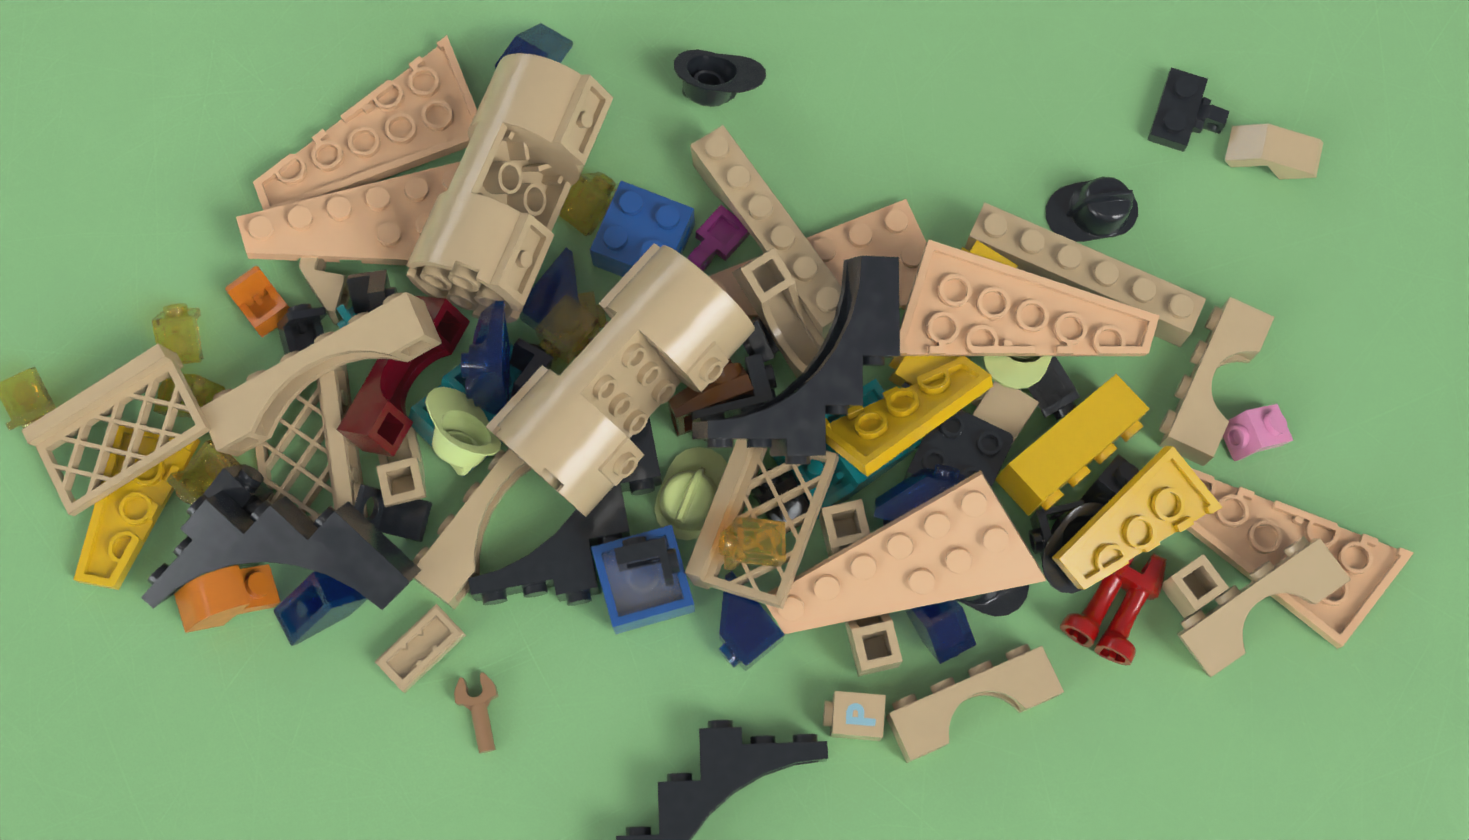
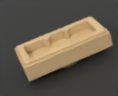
(420, 648)

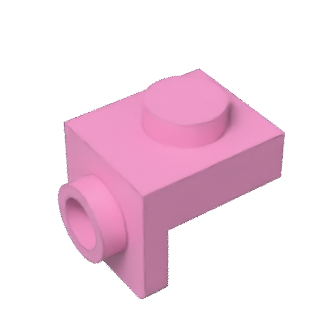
(1256, 431)

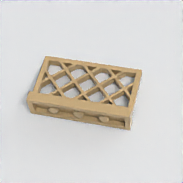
(107, 398)
(342, 454)
(729, 503)

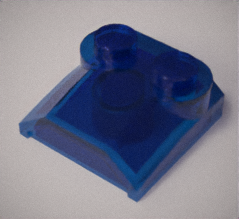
(488, 361)

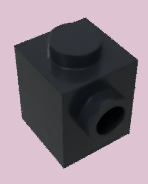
(243, 485)

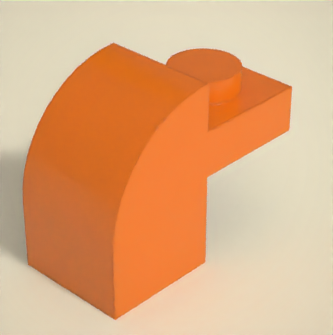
(223, 594)

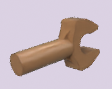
(479, 711)

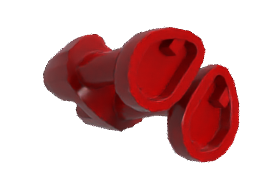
(1140, 587)

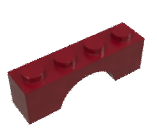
(378, 413)

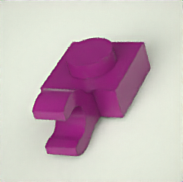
(718, 235)

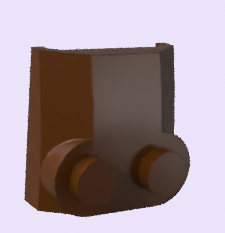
(730, 386)

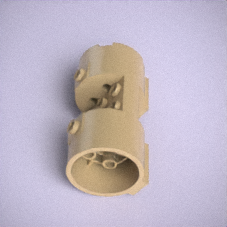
(510, 185)
(662, 331)

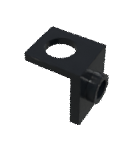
(400, 520)
(1041, 531)

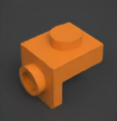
(258, 300)

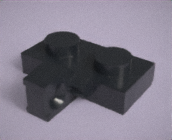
(1184, 111)

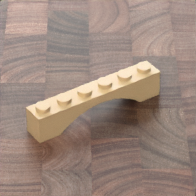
(754, 204)
(1084, 268)
(252, 411)
(458, 548)

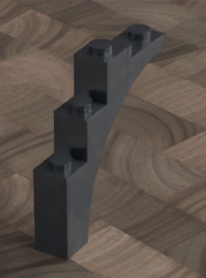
(861, 335)
(336, 544)
(567, 556)
(724, 770)

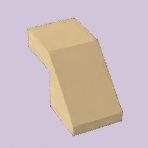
(1282, 150)
(328, 287)
(402, 475)

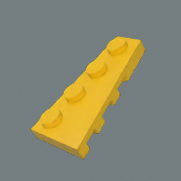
(886, 428)
(1148, 509)
(128, 514)

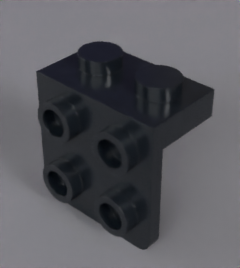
(763, 385)
(964, 444)

